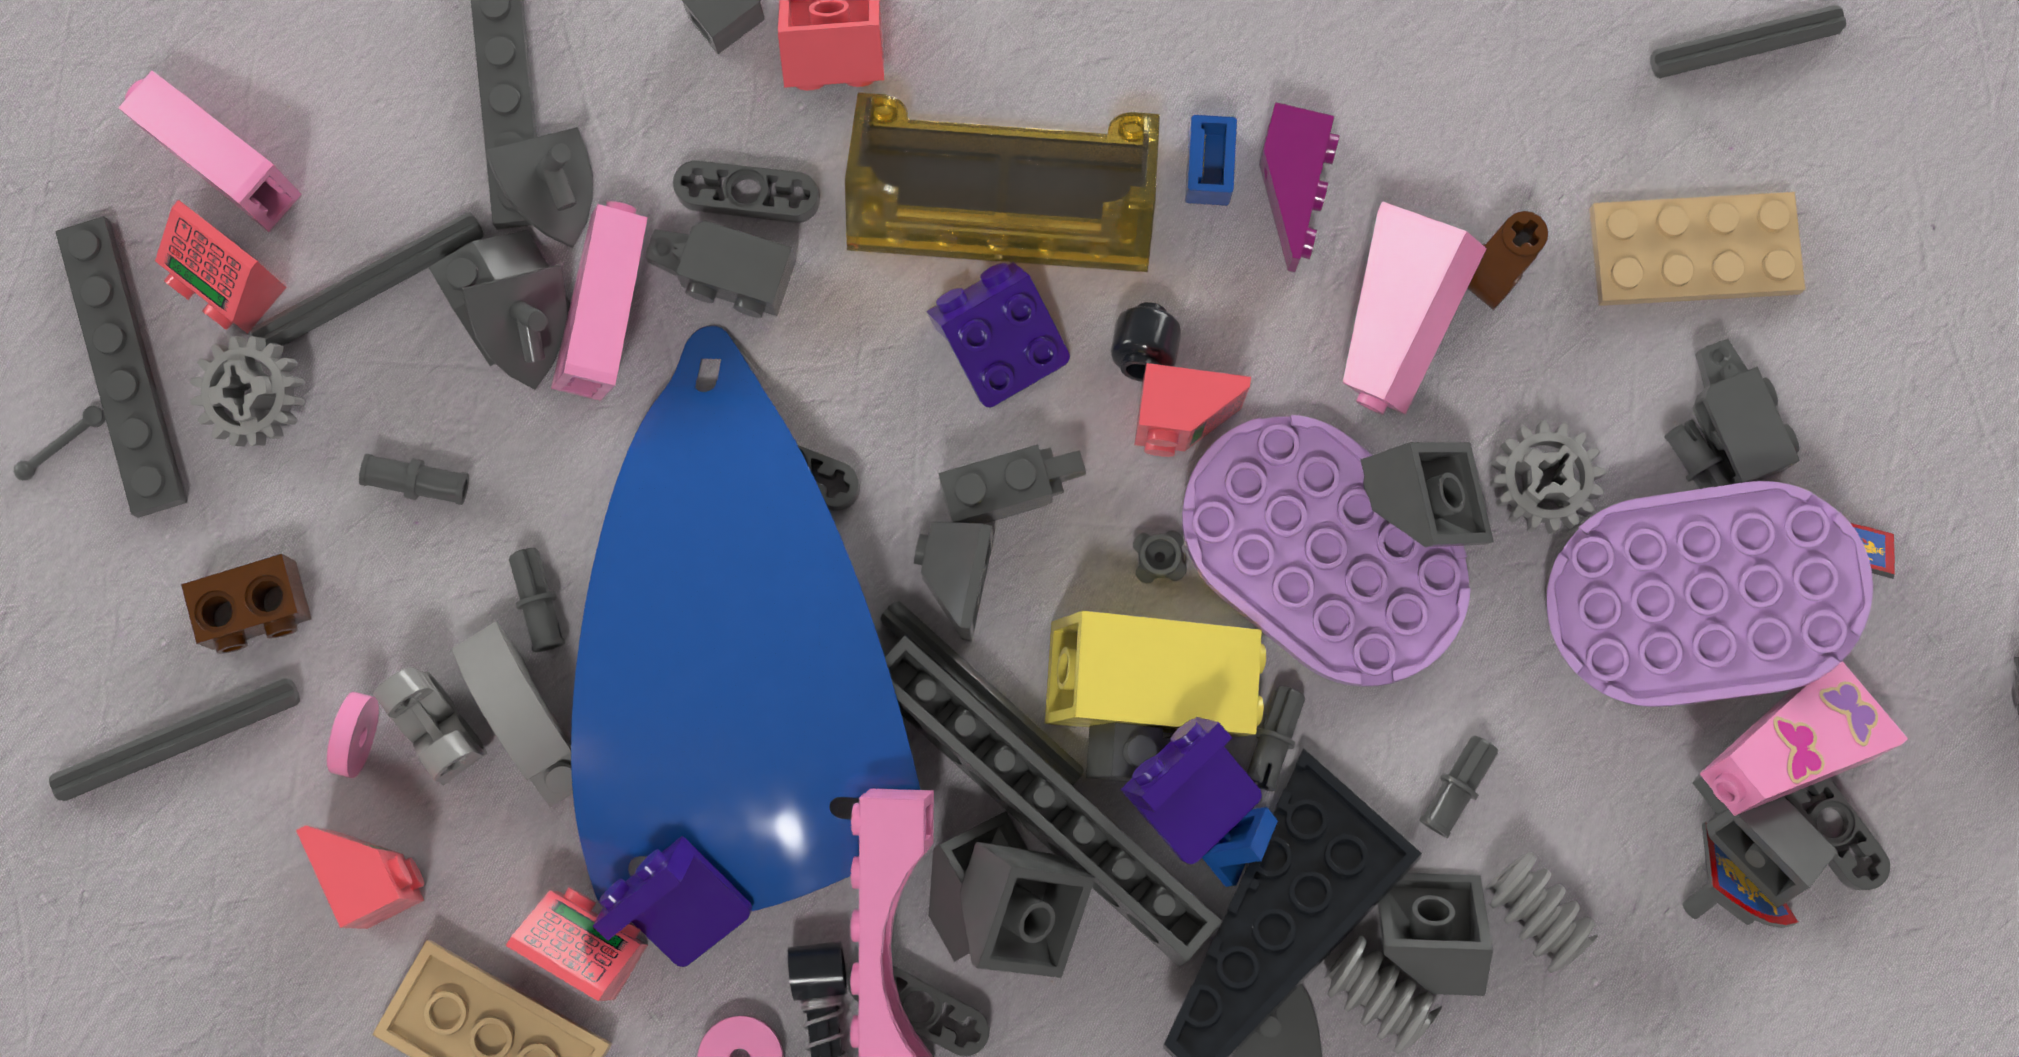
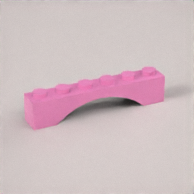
(893, 836)

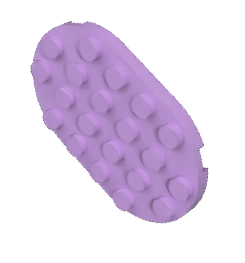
(1296, 550)
(1710, 594)

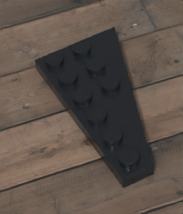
(1291, 910)

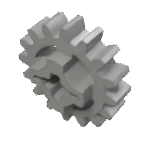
(237, 371)
(1563, 489)

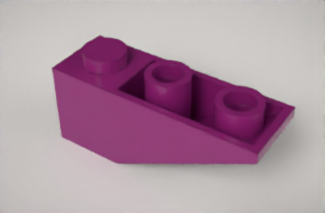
(1291, 169)

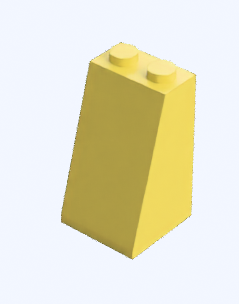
(1153, 673)

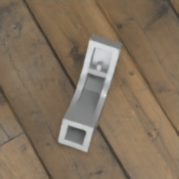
(516, 711)

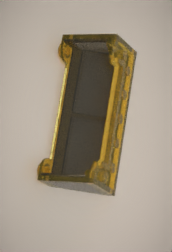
(1001, 189)

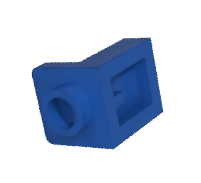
(1241, 845)

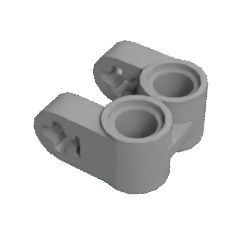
(430, 722)

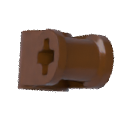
(1506, 262)

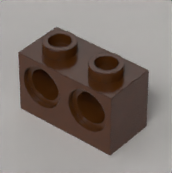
(245, 590)

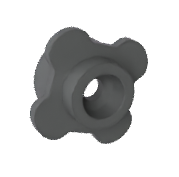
(1170, 546)

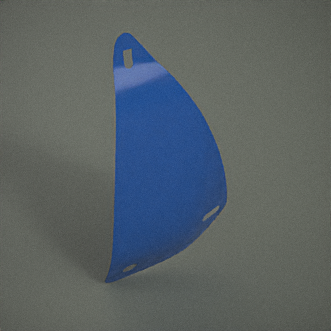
(727, 652)

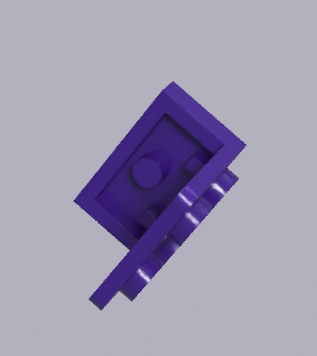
(1000, 333)
(1193, 789)
(675, 903)

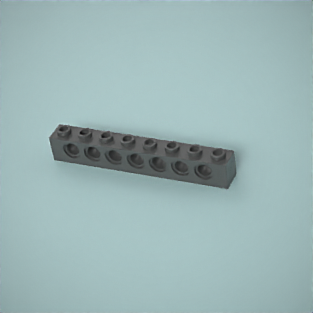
(1048, 805)

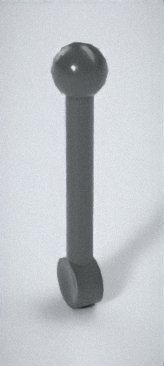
(92, 416)

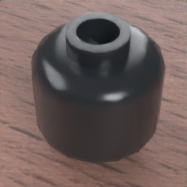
(1143, 337)

